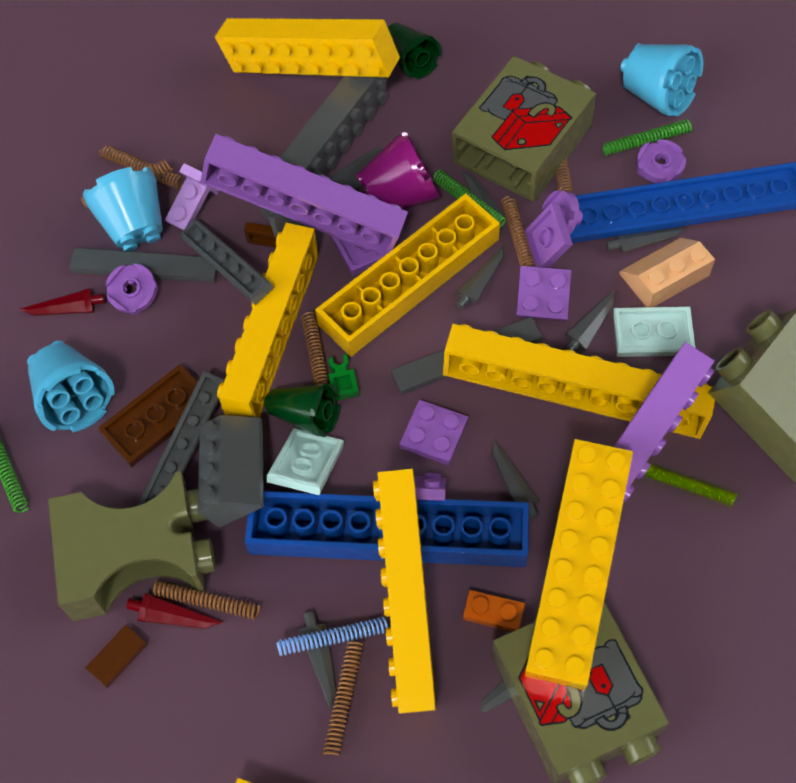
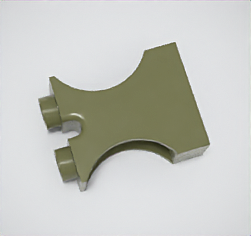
(110, 549)

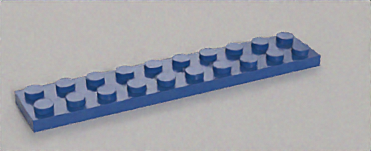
(686, 202)

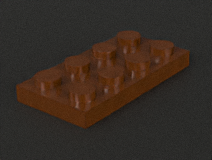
(149, 417)

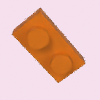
(493, 611)

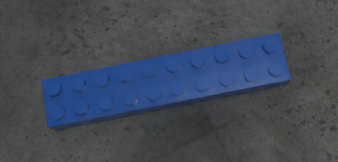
(347, 529)

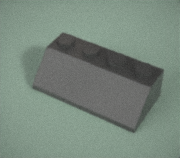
(230, 468)

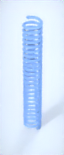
(296, 640)

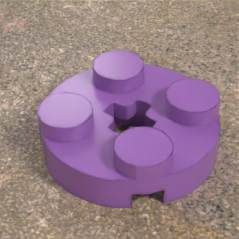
(658, 173)
(569, 207)
(133, 302)

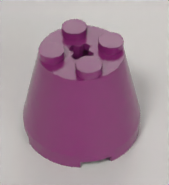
(399, 175)

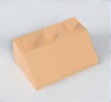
(668, 271)

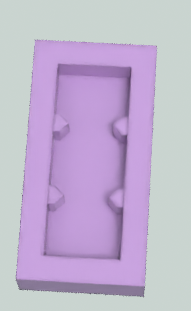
(189, 198)

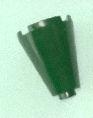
(416, 50)
(305, 407)

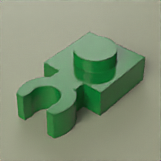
(343, 379)

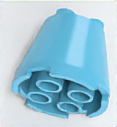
(663, 75)
(127, 207)
(67, 388)

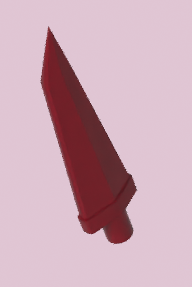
(73, 303)
(161, 611)

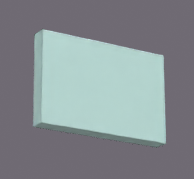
(652, 330)
(305, 461)

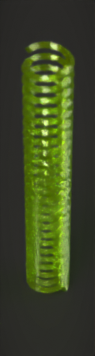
(664, 474)

